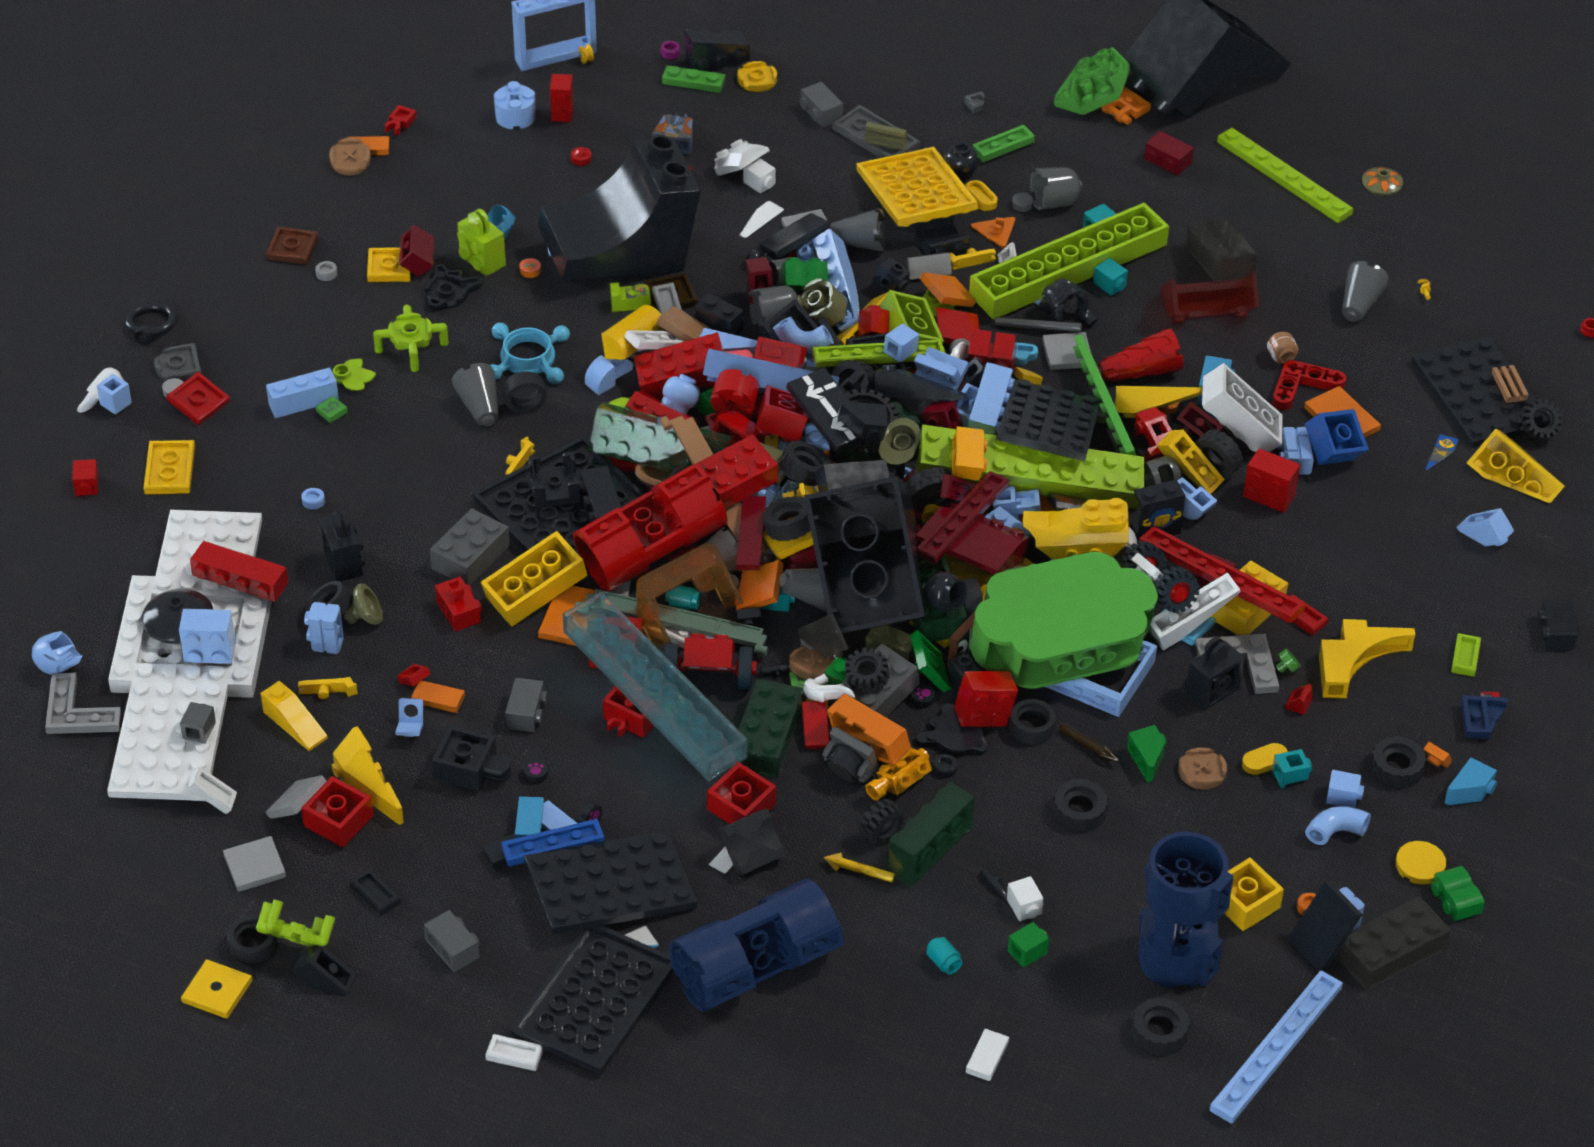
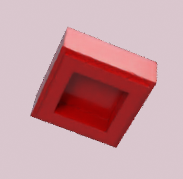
(413, 675)

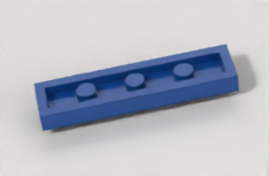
(555, 839)

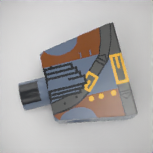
(677, 127)

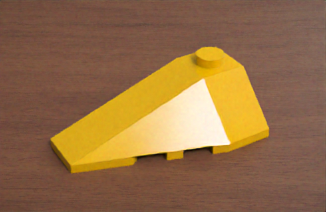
(1511, 466)
(356, 768)

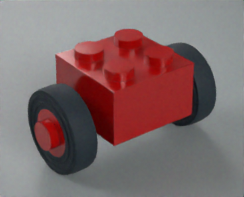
(714, 655)

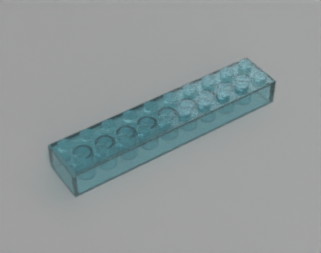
(655, 686)

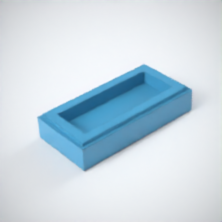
(529, 816)

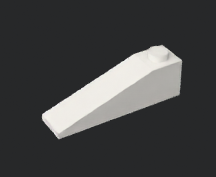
(1172, 627)

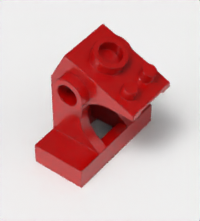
(1146, 424)

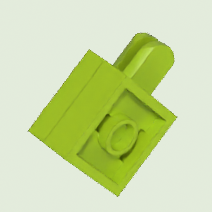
(481, 243)

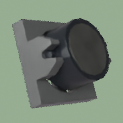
(845, 757)

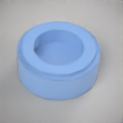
(313, 498)

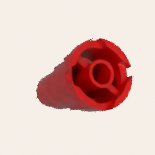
(1153, 356)

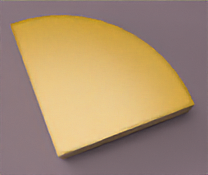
(1028, 375)

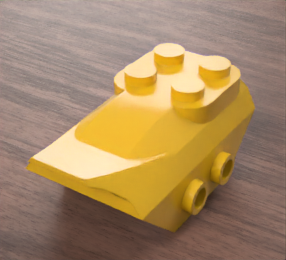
(1092, 528)

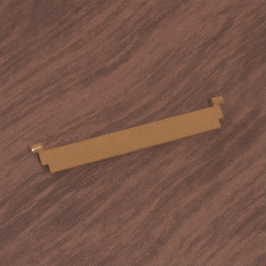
(698, 450)

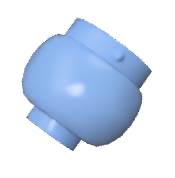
(681, 393)

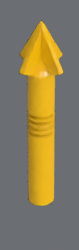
(837, 861)

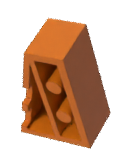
(883, 735)

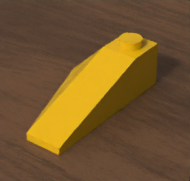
(1136, 399)

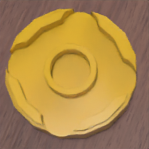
(757, 76)
(1420, 861)

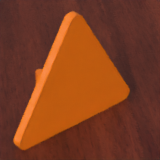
(995, 230)

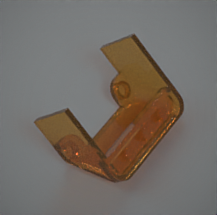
(701, 565)

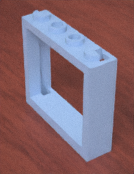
(554, 52)
(1103, 697)

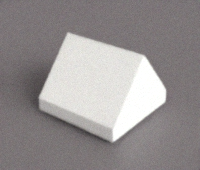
(1007, 253)

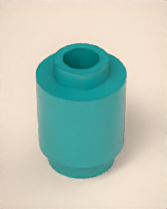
(684, 598)
(944, 955)

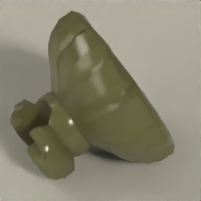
(364, 606)

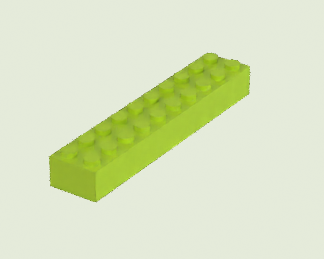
(1071, 257)
(1099, 477)

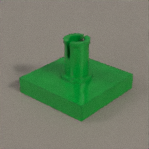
(930, 661)

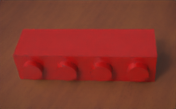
(239, 571)

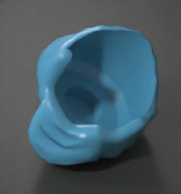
(502, 219)

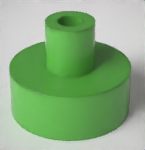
(1288, 661)

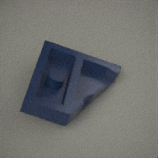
(1481, 715)

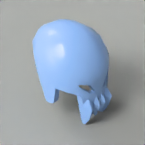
(55, 653)

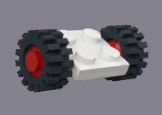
(1174, 588)

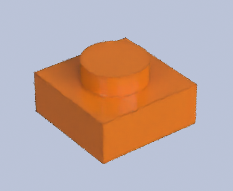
(1437, 756)

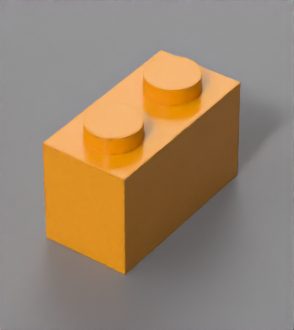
(968, 453)

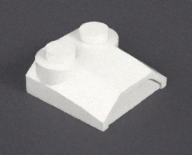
(738, 156)

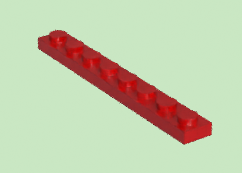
(1212, 569)

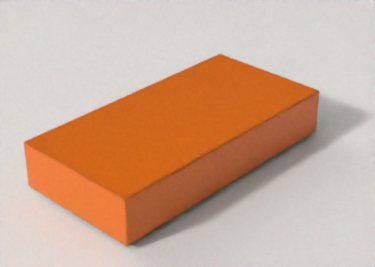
(378, 144)
(439, 696)

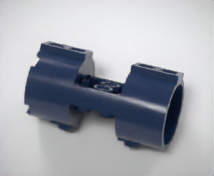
(1186, 897)
(755, 945)

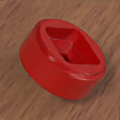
(581, 156)

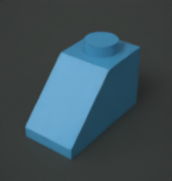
(1471, 784)

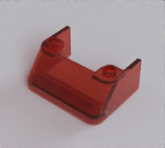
(1210, 298)

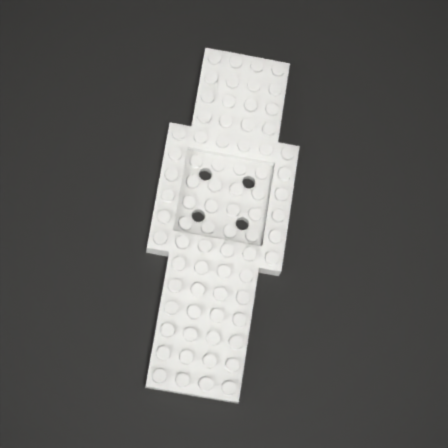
(150, 752)

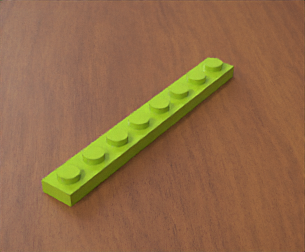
(1285, 175)

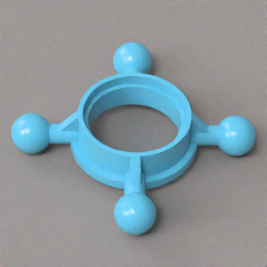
(536, 365)

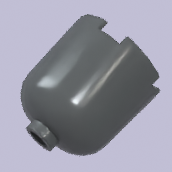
(1054, 187)
(769, 302)

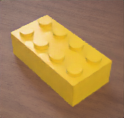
(534, 578)

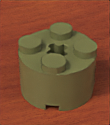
(823, 301)

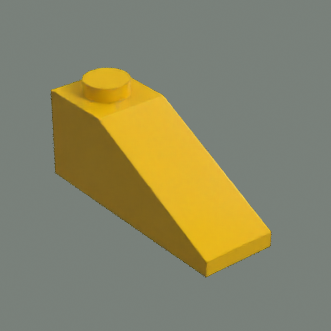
(1191, 460)
(292, 716)

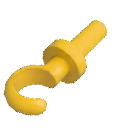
(1425, 288)

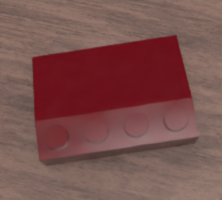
(985, 543)

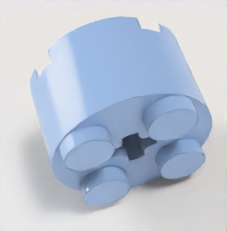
(515, 106)

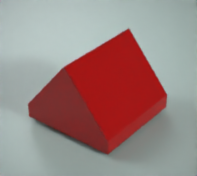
(1300, 699)

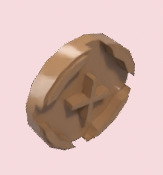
(350, 156)
(808, 663)
(1202, 768)

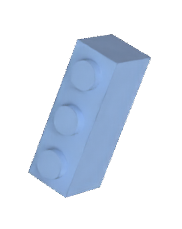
(301, 392)

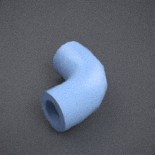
(790, 333)
(1335, 820)

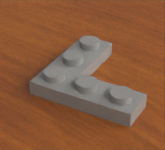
(1258, 659)
(65, 718)

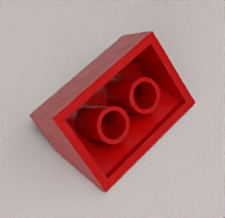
(648, 404)

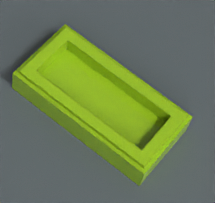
(1466, 655)

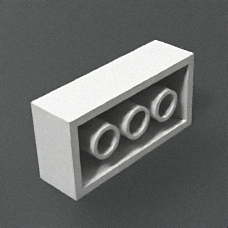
(1241, 409)

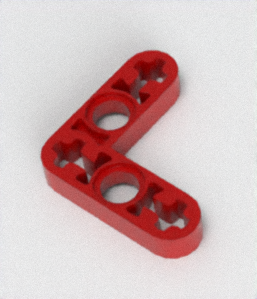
(1293, 374)

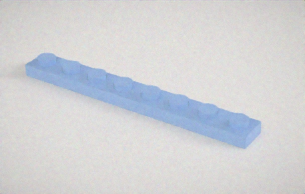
(1275, 1047)

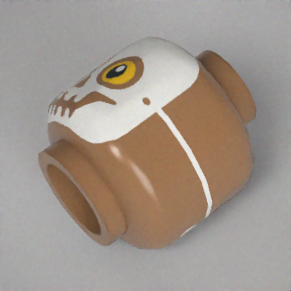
(1282, 347)

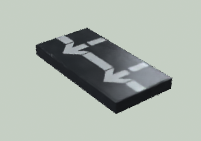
(821, 401)

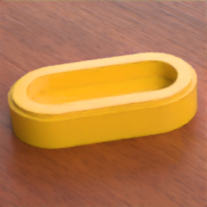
(984, 196)
(1261, 759)

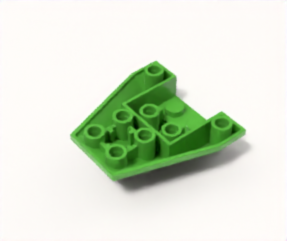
(1093, 82)

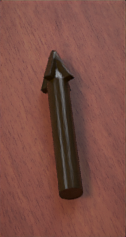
(1103, 752)

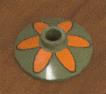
(1382, 181)

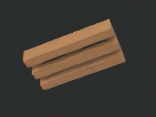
(1513, 382)

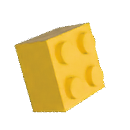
(1252, 895)

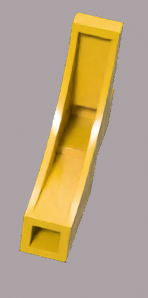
(1357, 646)

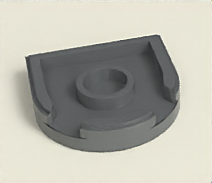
(177, 362)

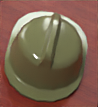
(900, 441)

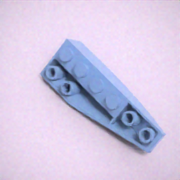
(831, 249)

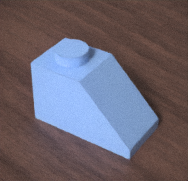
(1487, 527)

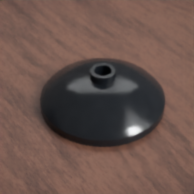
(164, 612)

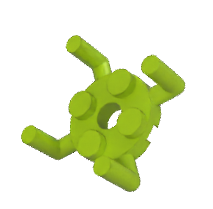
(403, 340)
(271, 924)

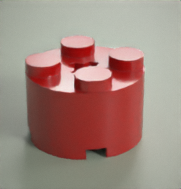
(734, 392)

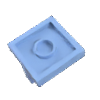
(941, 368)

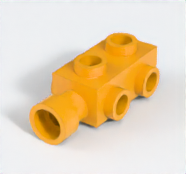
(901, 775)

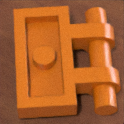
(1130, 104)

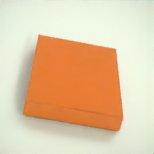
(1339, 400)
(552, 624)

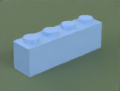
(990, 398)

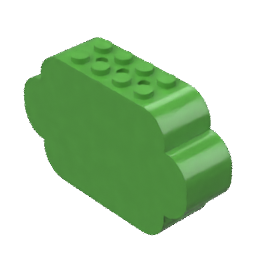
(1063, 619)

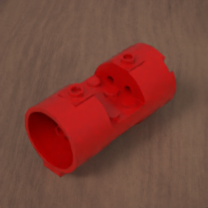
(650, 527)

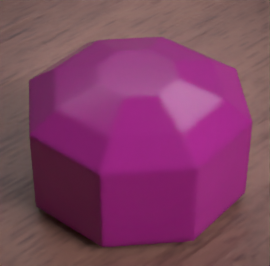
(670, 50)

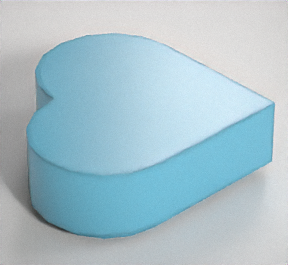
(1025, 353)

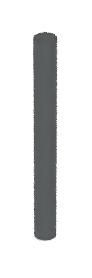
(1038, 324)

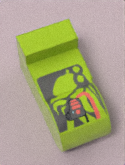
(629, 297)

